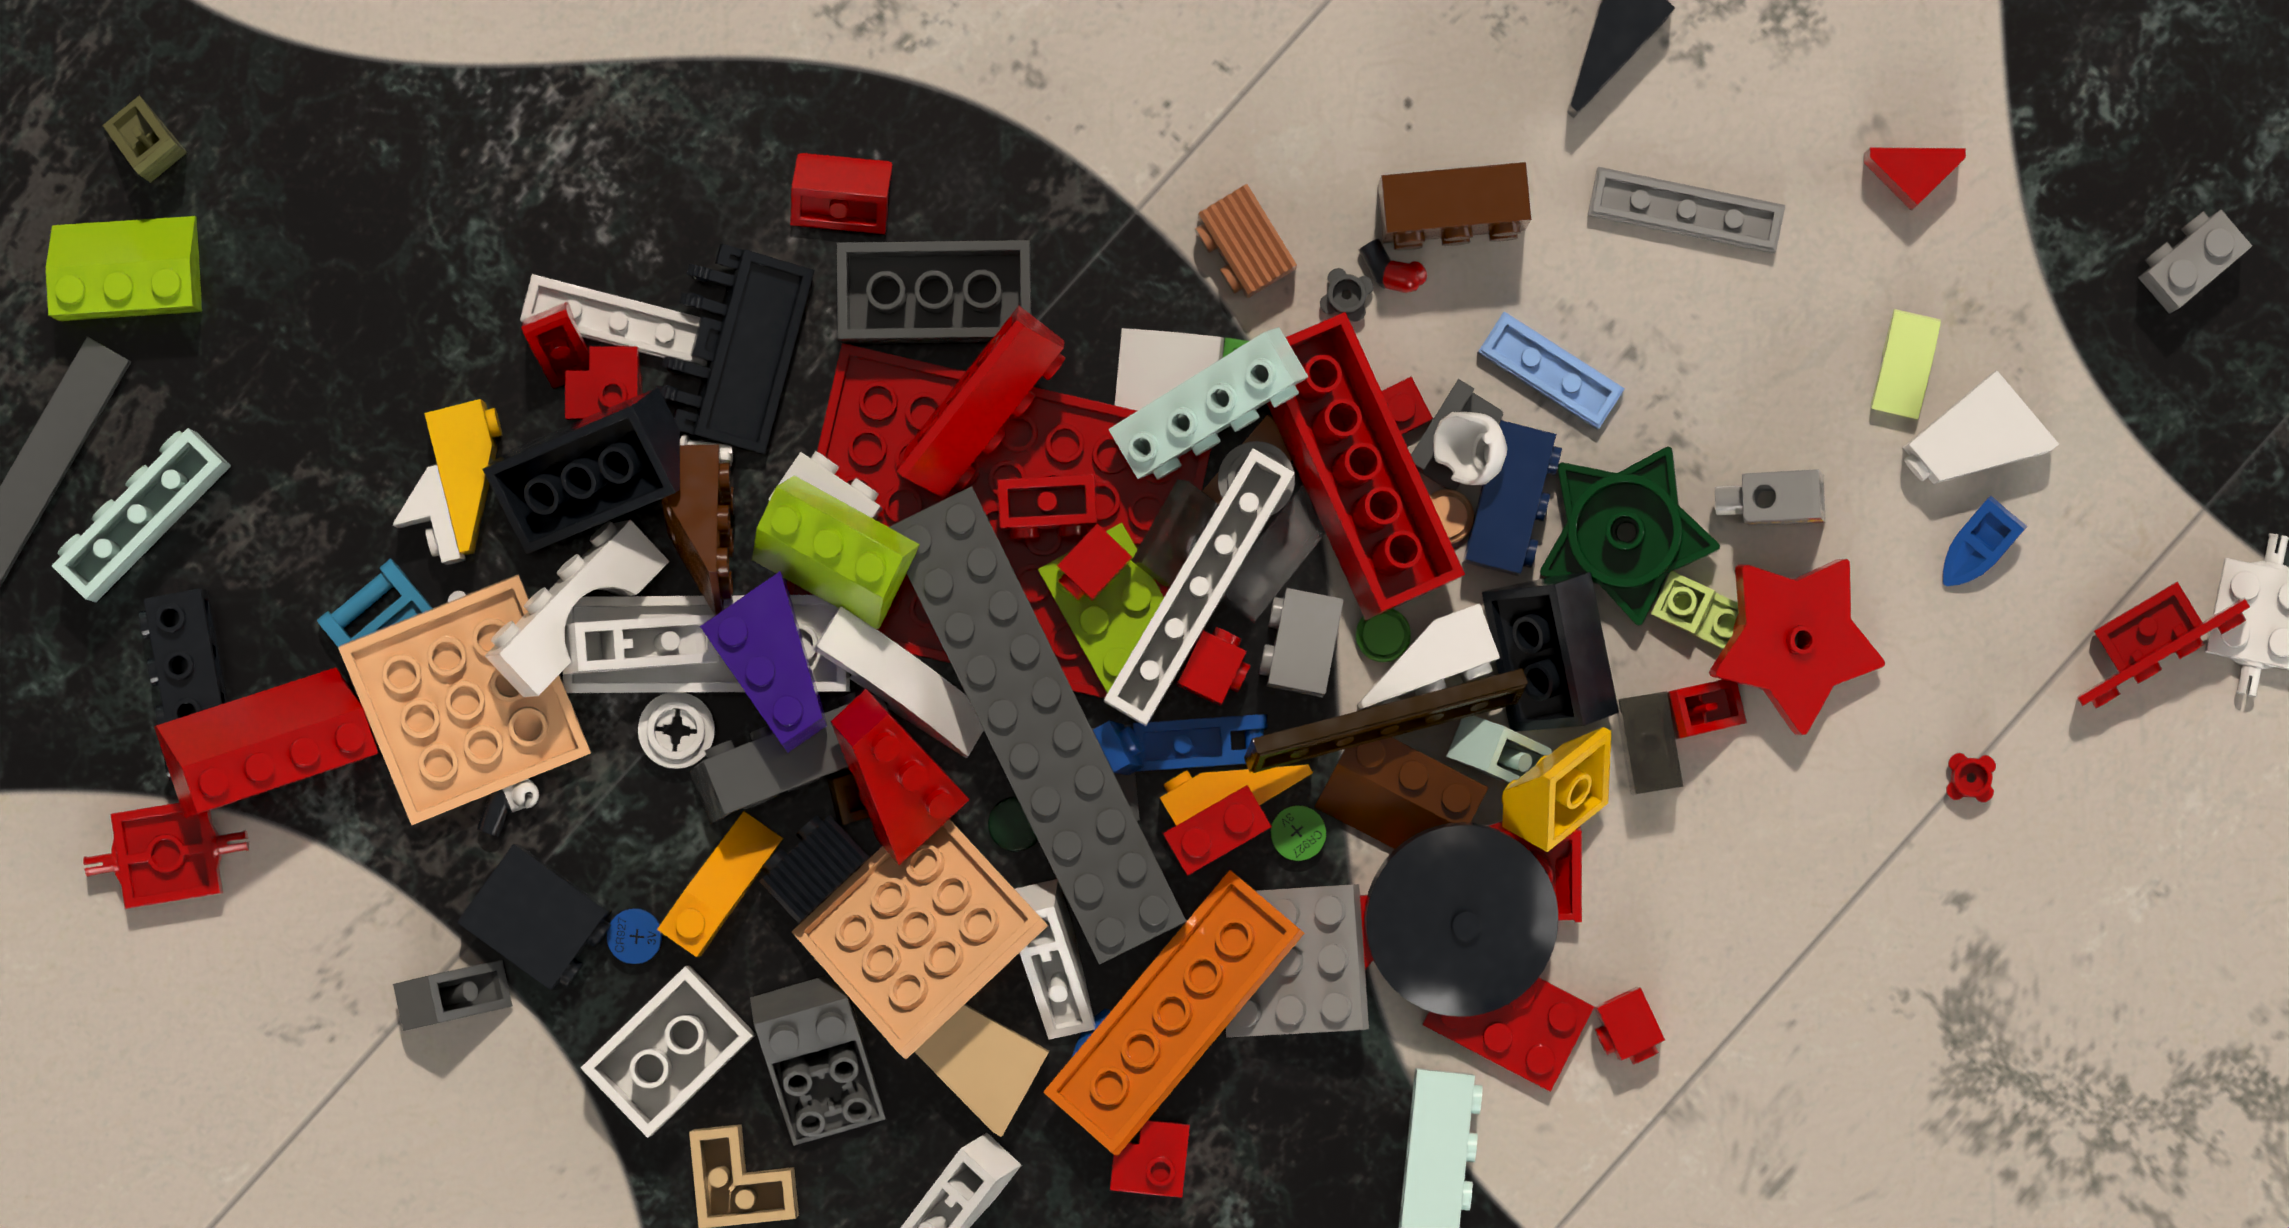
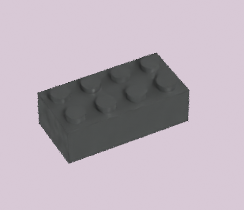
(930, 290)

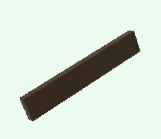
(1385, 721)

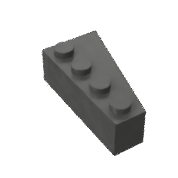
(764, 769)

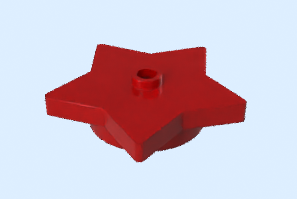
(1764, 633)

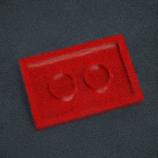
(1524, 1036)

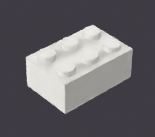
(668, 1051)

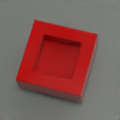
(1407, 405)

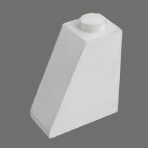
(1978, 434)

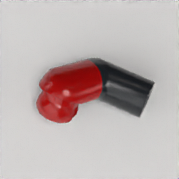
(1390, 273)

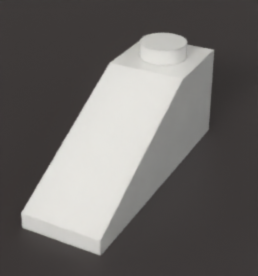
(638, 643)
(1055, 964)
(965, 1186)

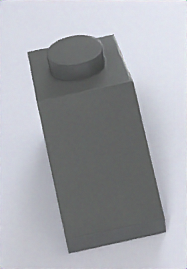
(452, 995)

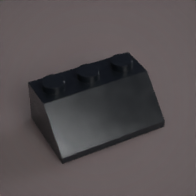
(1559, 642)

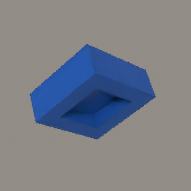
(1120, 747)

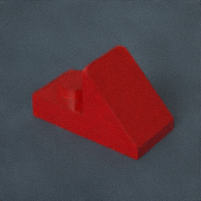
(556, 343)

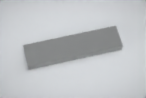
(1686, 210)

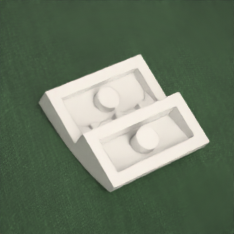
(1159, 362)

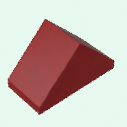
(1913, 171)
(1705, 708)

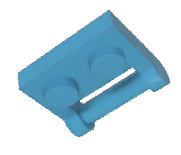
(407, 606)

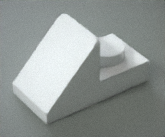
(426, 504)

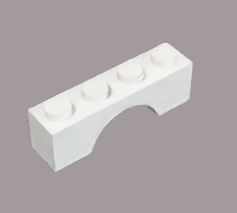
(535, 647)

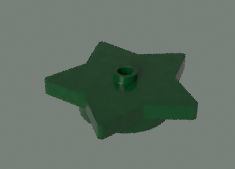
(1640, 496)

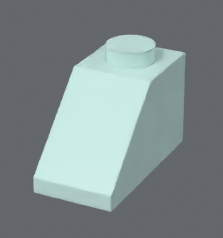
(1495, 749)

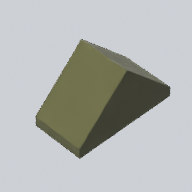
(144, 139)

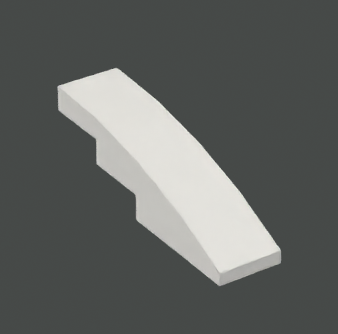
(901, 681)

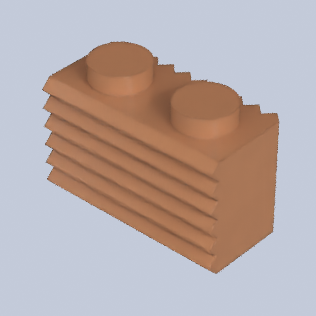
(1245, 242)

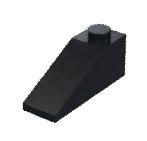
(1615, 37)

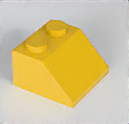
(1560, 791)

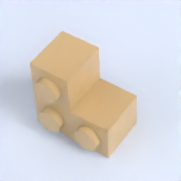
(730, 1194)

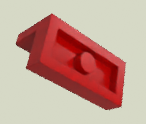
(840, 193)

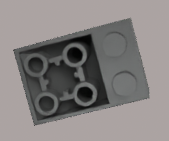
(816, 1059)

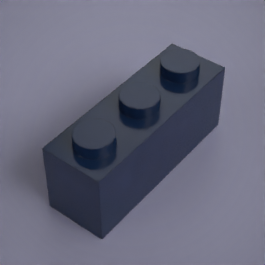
(1513, 502)

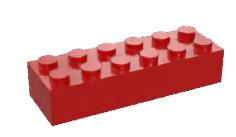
(1362, 474)

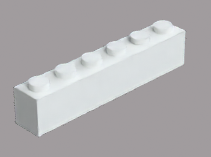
(1199, 587)

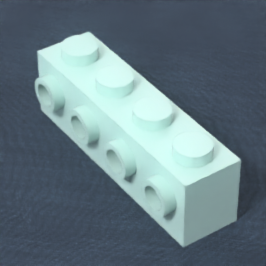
(1209, 403)
(140, 515)
(1439, 1149)

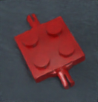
(165, 855)

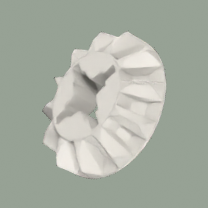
(662, 712)

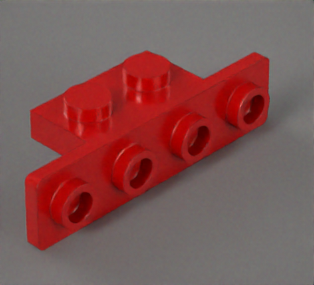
(2151, 633)

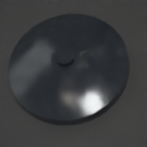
(1461, 919)

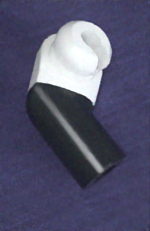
(506, 801)

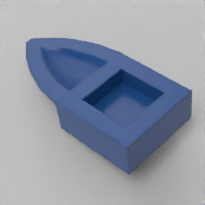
(1981, 543)

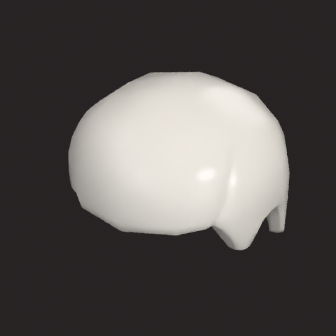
(1470, 447)

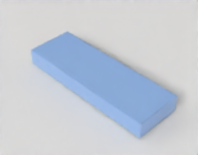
(1551, 370)

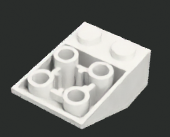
(1445, 649)

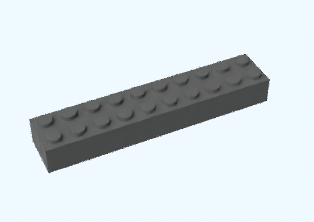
(1037, 728)

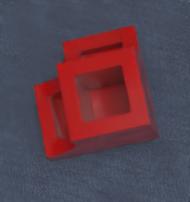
(611, 380)
(1154, 1163)

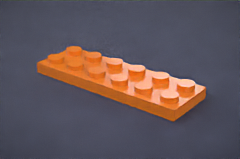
(1173, 1013)

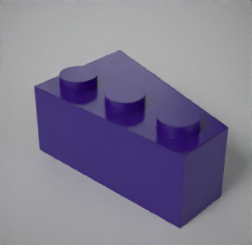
(769, 660)

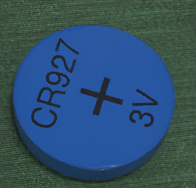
(634, 936)

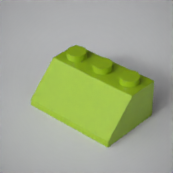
(123, 269)
(832, 550)

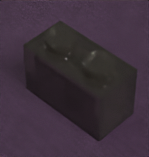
(1649, 743)

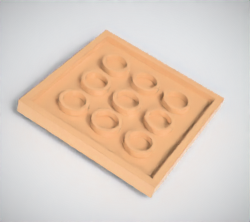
(448, 714)
(919, 934)

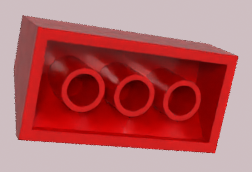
(981, 403)
(264, 741)

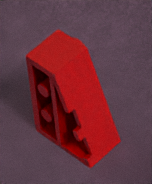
(895, 776)

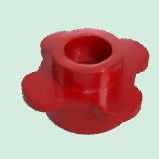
(1981, 768)

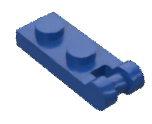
(1196, 741)

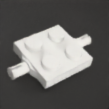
(2264, 636)

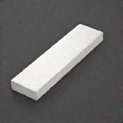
(617, 319)

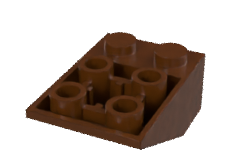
(700, 521)

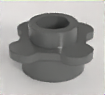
(1340, 282)

